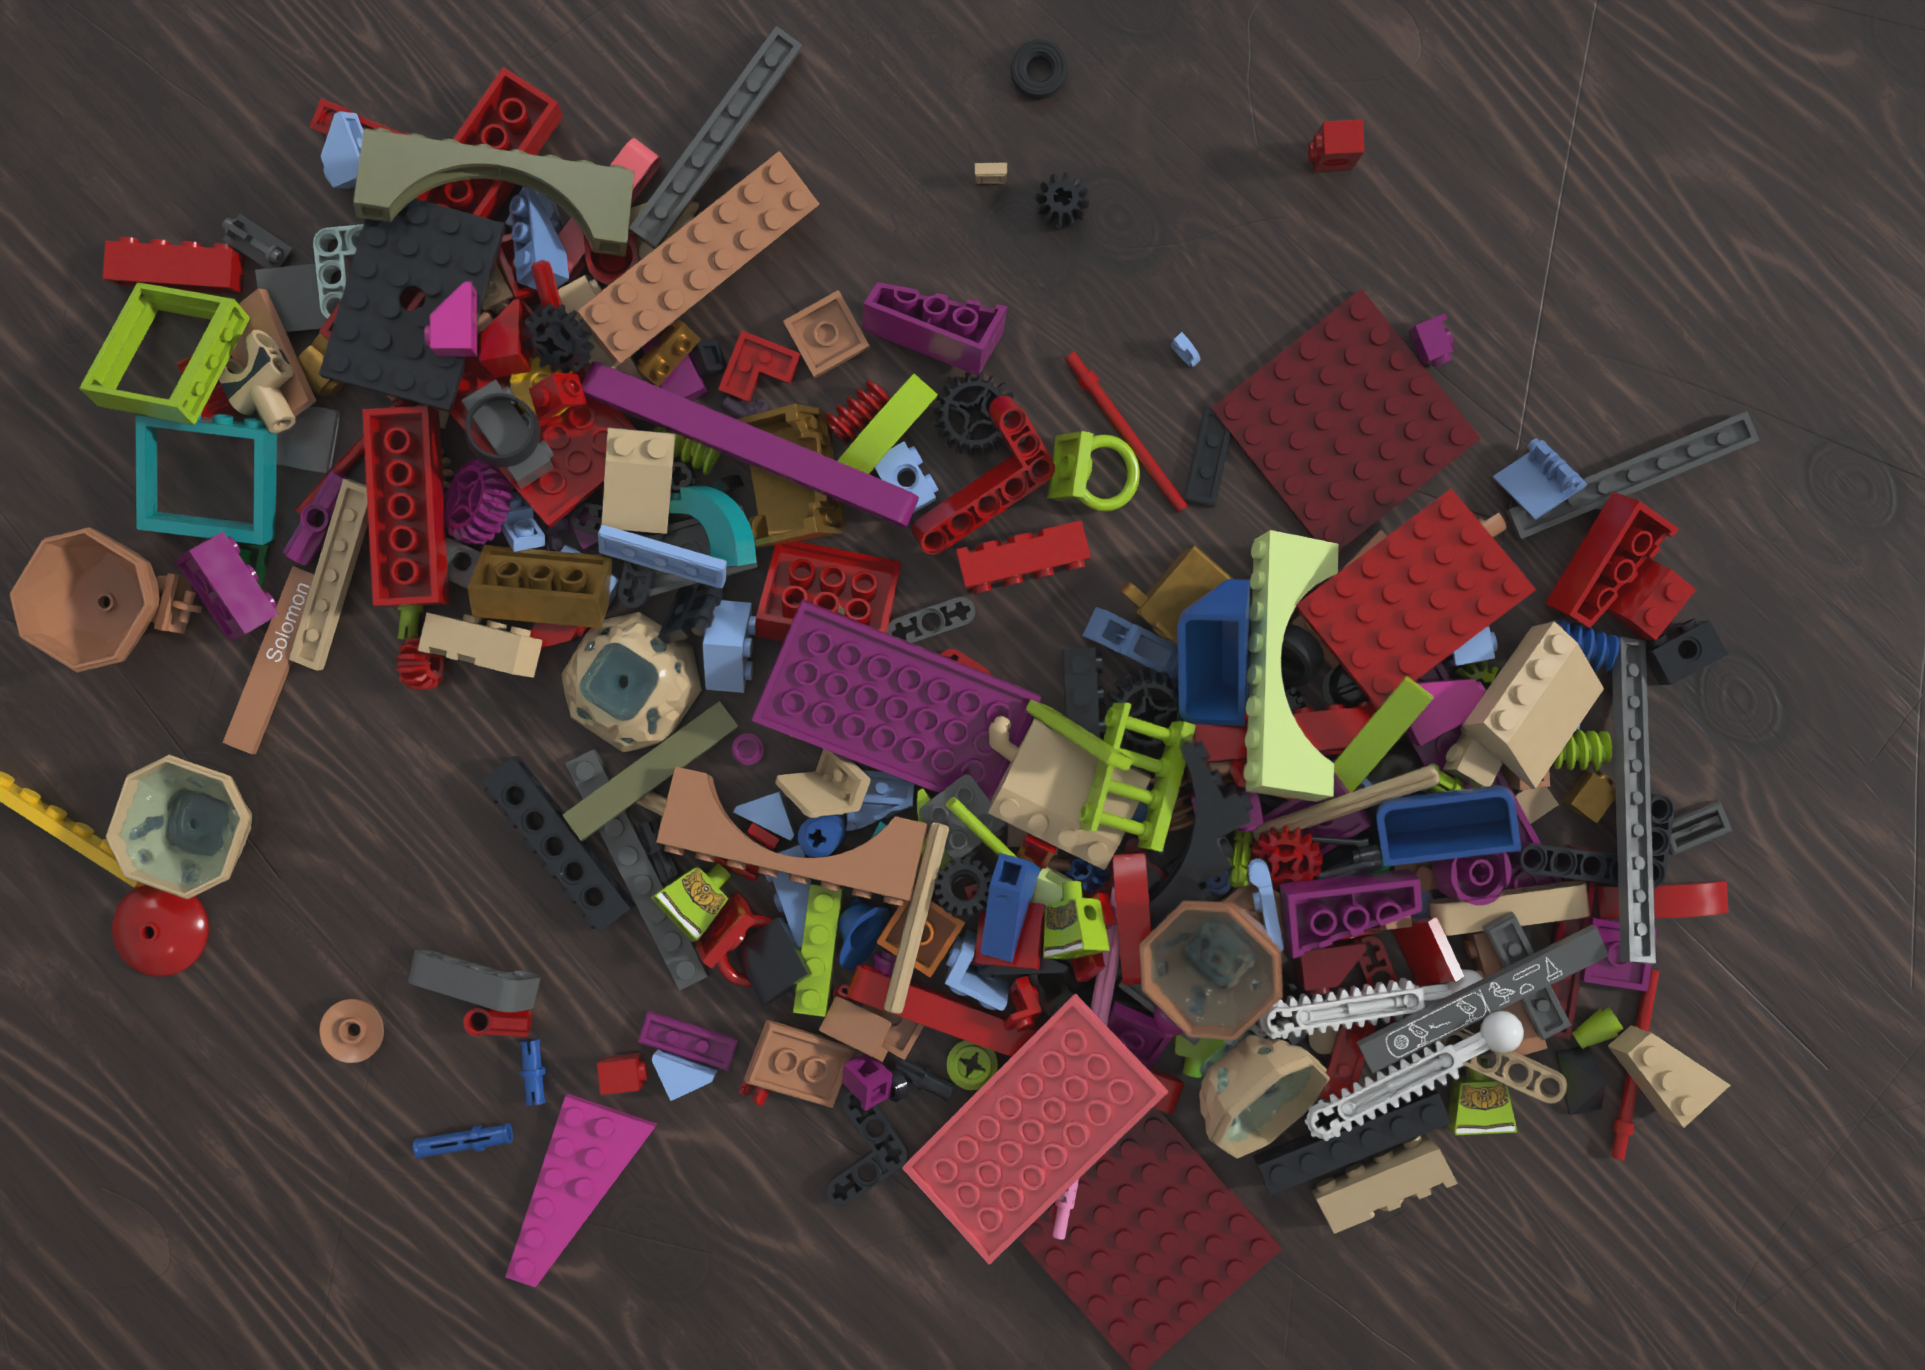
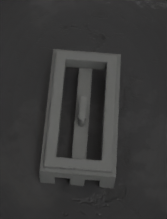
(1696, 813)

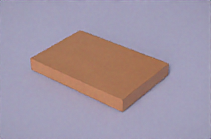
(798, 1063)

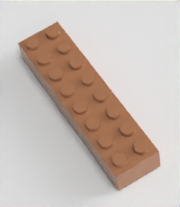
(697, 259)

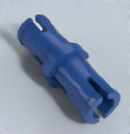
(532, 1071)

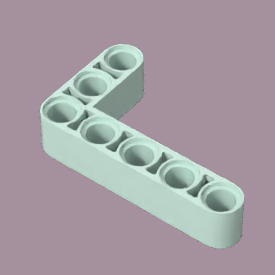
(329, 263)

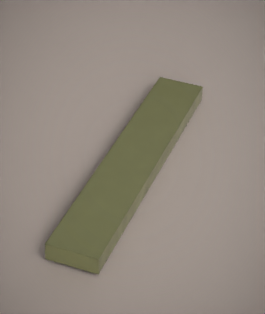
(650, 771)

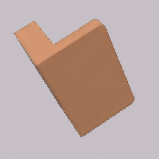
(856, 1028)

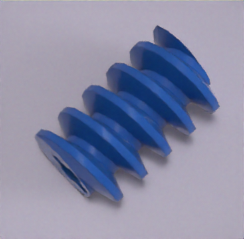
(1595, 646)
(822, 834)

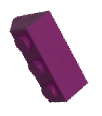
(227, 586)

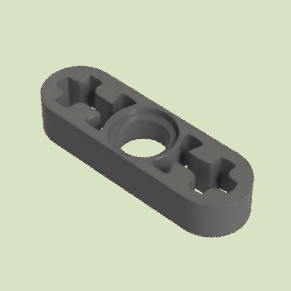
(950, 604)

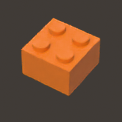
(937, 936)

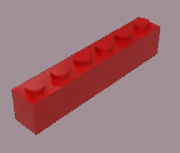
(1326, 730)

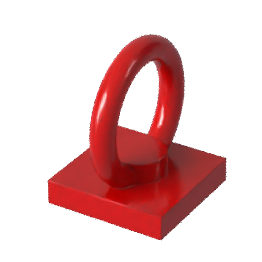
(726, 934)

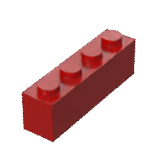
(173, 266)

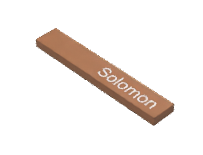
(270, 666)

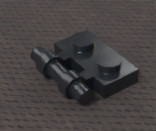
(690, 612)

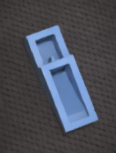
(1132, 642)

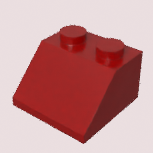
(1650, 600)

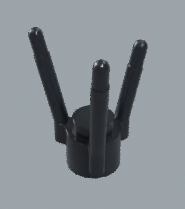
(1364, 859)

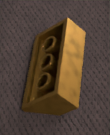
(541, 586)

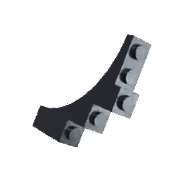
(1205, 853)

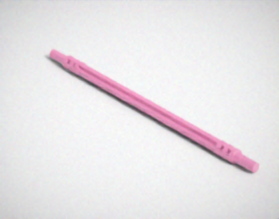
(1101, 1007)

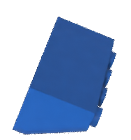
(1215, 656)
(1448, 825)

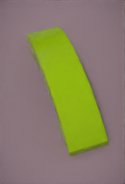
(889, 425)

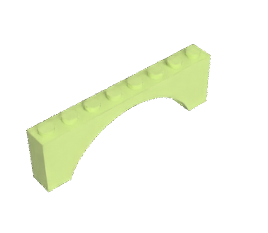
(1277, 751)

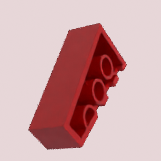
(1608, 558)

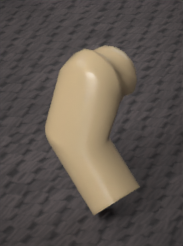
(1000, 738)

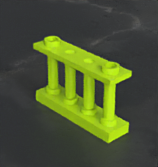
(1159, 800)

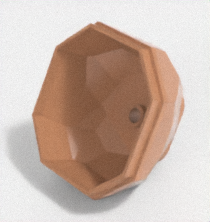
(64, 593)

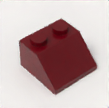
(1327, 966)

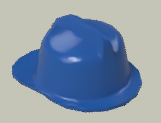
(860, 930)

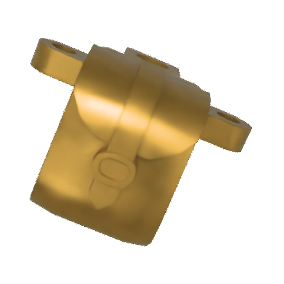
(1179, 587)

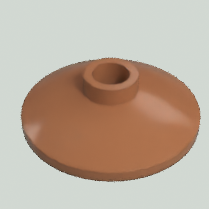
(337, 1032)

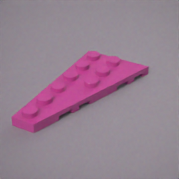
(580, 1166)

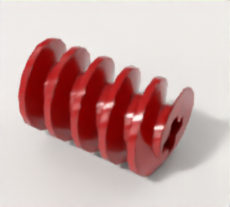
(858, 412)

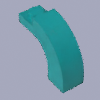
(723, 520)

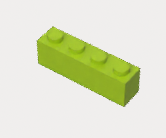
(819, 949)

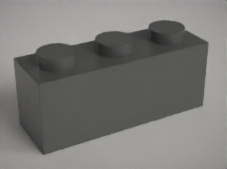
(508, 432)

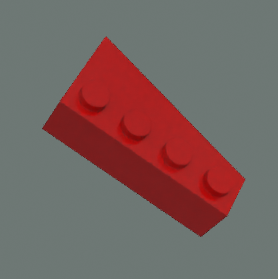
(1024, 556)

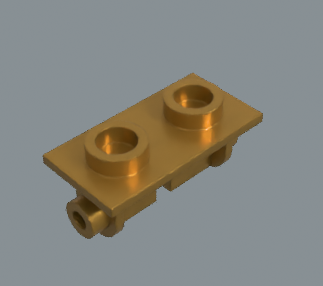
(676, 345)

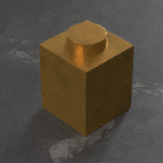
(1591, 796)

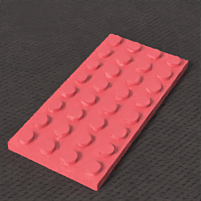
(1034, 1128)

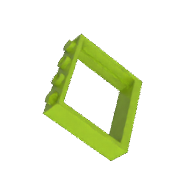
(202, 371)

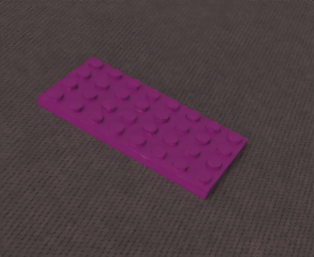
(889, 702)

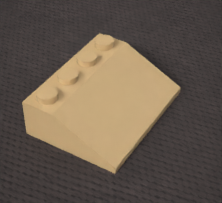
(1535, 702)
(1049, 786)

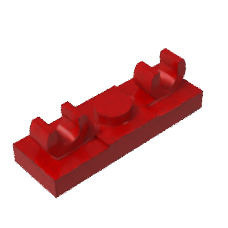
(1346, 1059)

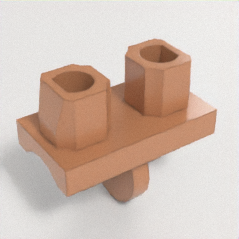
(175, 603)

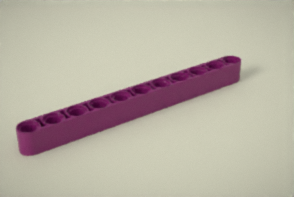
(749, 444)

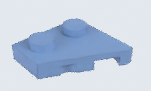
(884, 798)

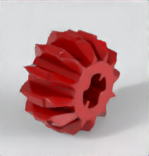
(418, 668)

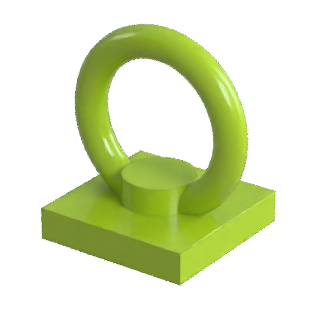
(1074, 468)

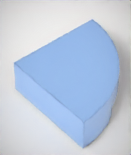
(1185, 350)

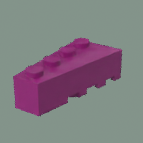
(934, 325)
(1344, 906)

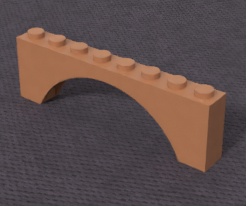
(700, 824)

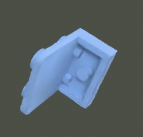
(965, 980)

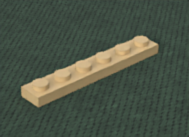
(332, 576)

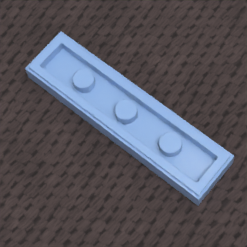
(662, 556)

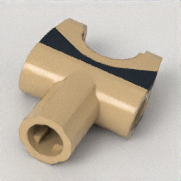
(260, 382)

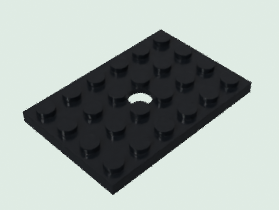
(377, 340)

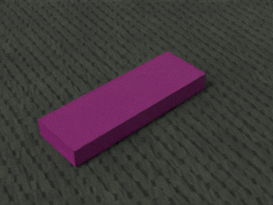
(688, 1040)

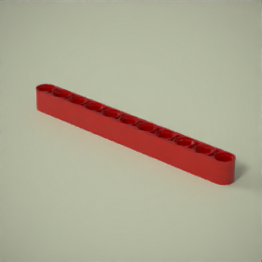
(967, 1021)

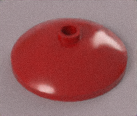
(178, 929)

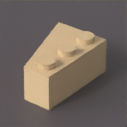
(481, 644)
(1666, 1076)

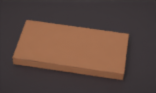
(265, 318)

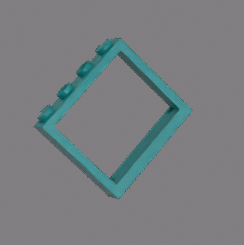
(264, 480)

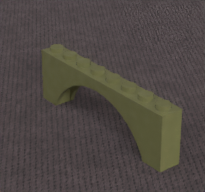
(402, 167)

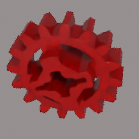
(1286, 856)

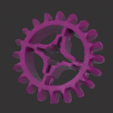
(477, 502)

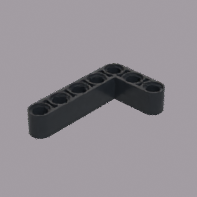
(1599, 863)

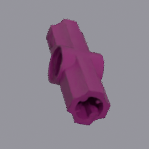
(308, 535)

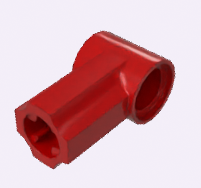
(499, 1022)

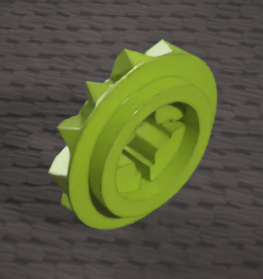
(957, 1068)

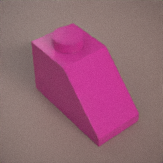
(454, 324)

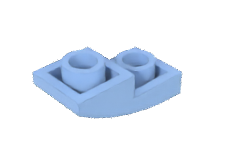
(521, 528)

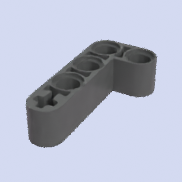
(474, 982)

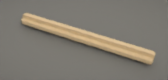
(1353, 801)
(916, 918)

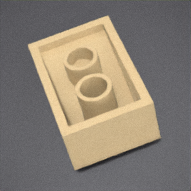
(638, 480)

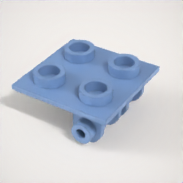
(1539, 480)

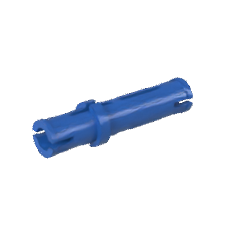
(497, 1135)

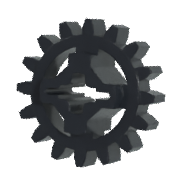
(557, 338)

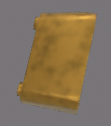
(785, 508)

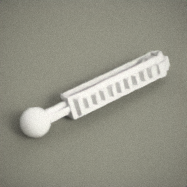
(1357, 1006)
(1498, 1032)

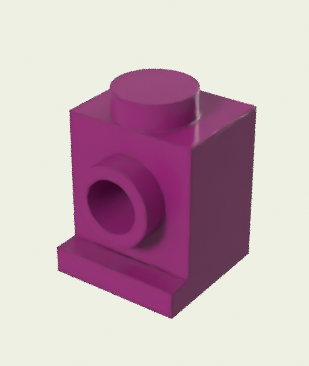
(1432, 341)
(867, 1080)

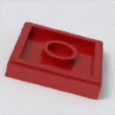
(1029, 944)
(1428, 952)

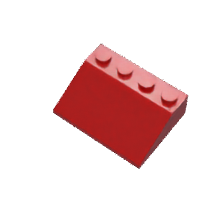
(828, 579)

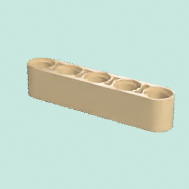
(1529, 904)
(1501, 1071)

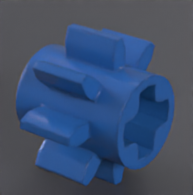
(1090, 881)

